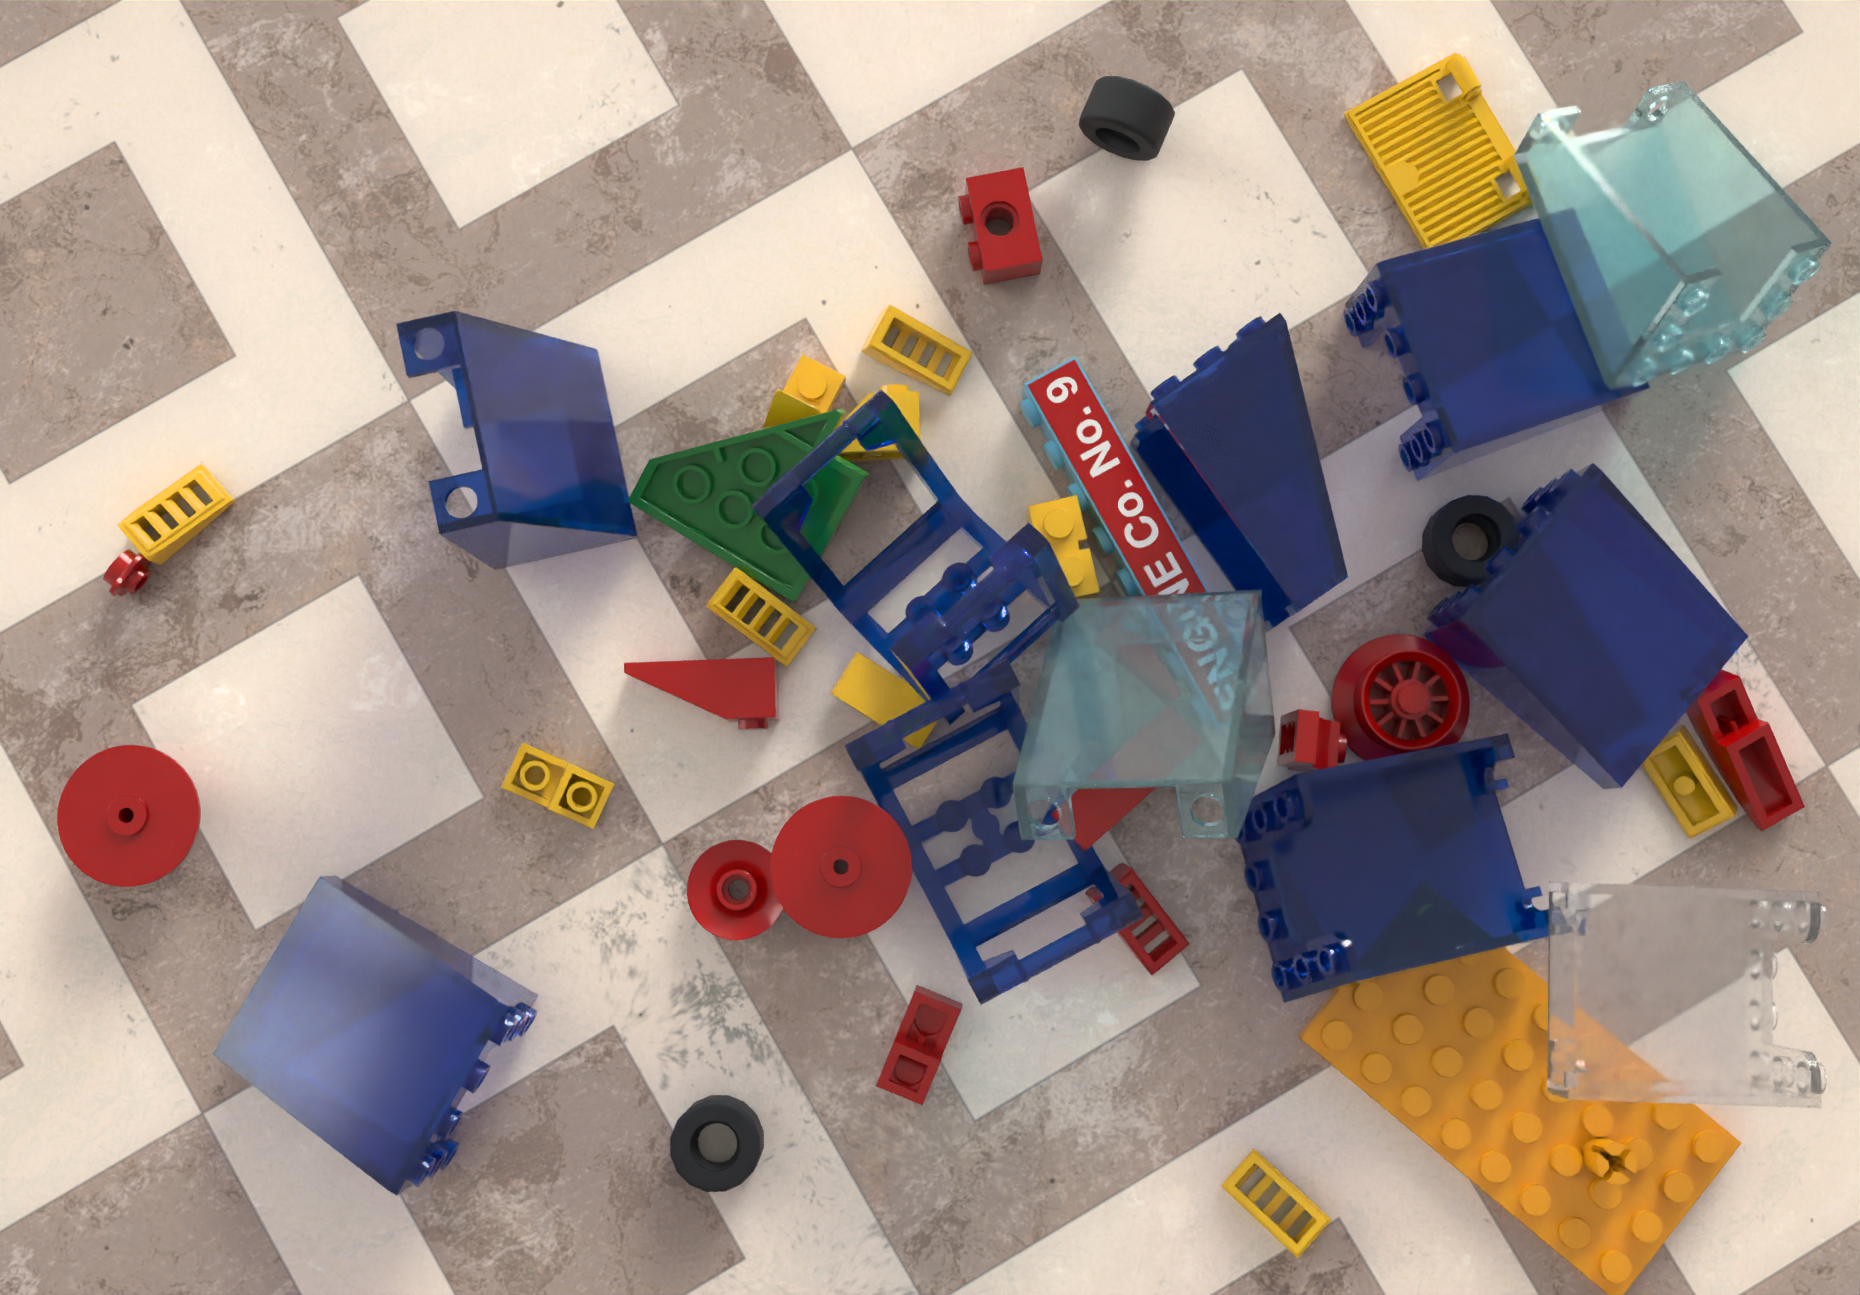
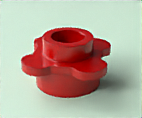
(127, 573)

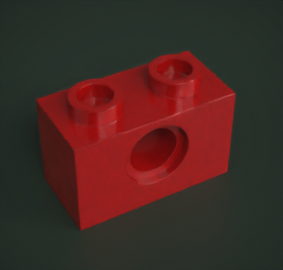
(1007, 198)

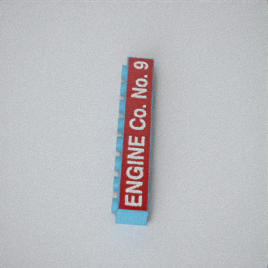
(1108, 484)

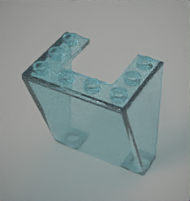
(1666, 234)
(1150, 699)

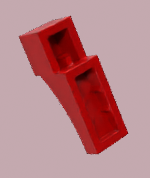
(1310, 742)

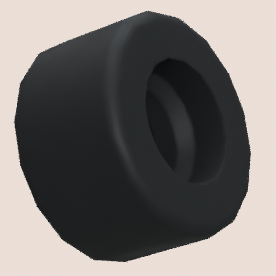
(1126, 118)
(1437, 542)
(717, 1175)

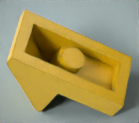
(808, 392)

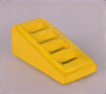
(891, 356)
(150, 514)
(728, 590)
(1263, 1216)

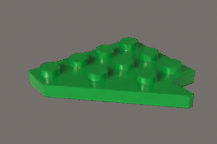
(711, 487)

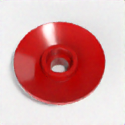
(710, 890)

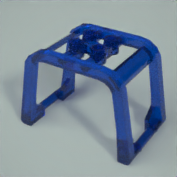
(958, 607)
(1005, 971)

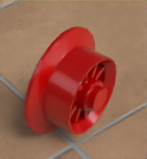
(1399, 697)
(128, 815)
(841, 867)

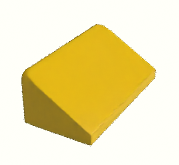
(1689, 783)

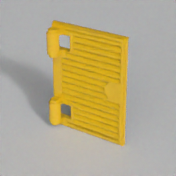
(1440, 153)

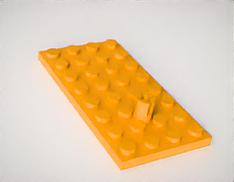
(1466, 1071)

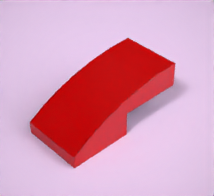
(919, 1045)

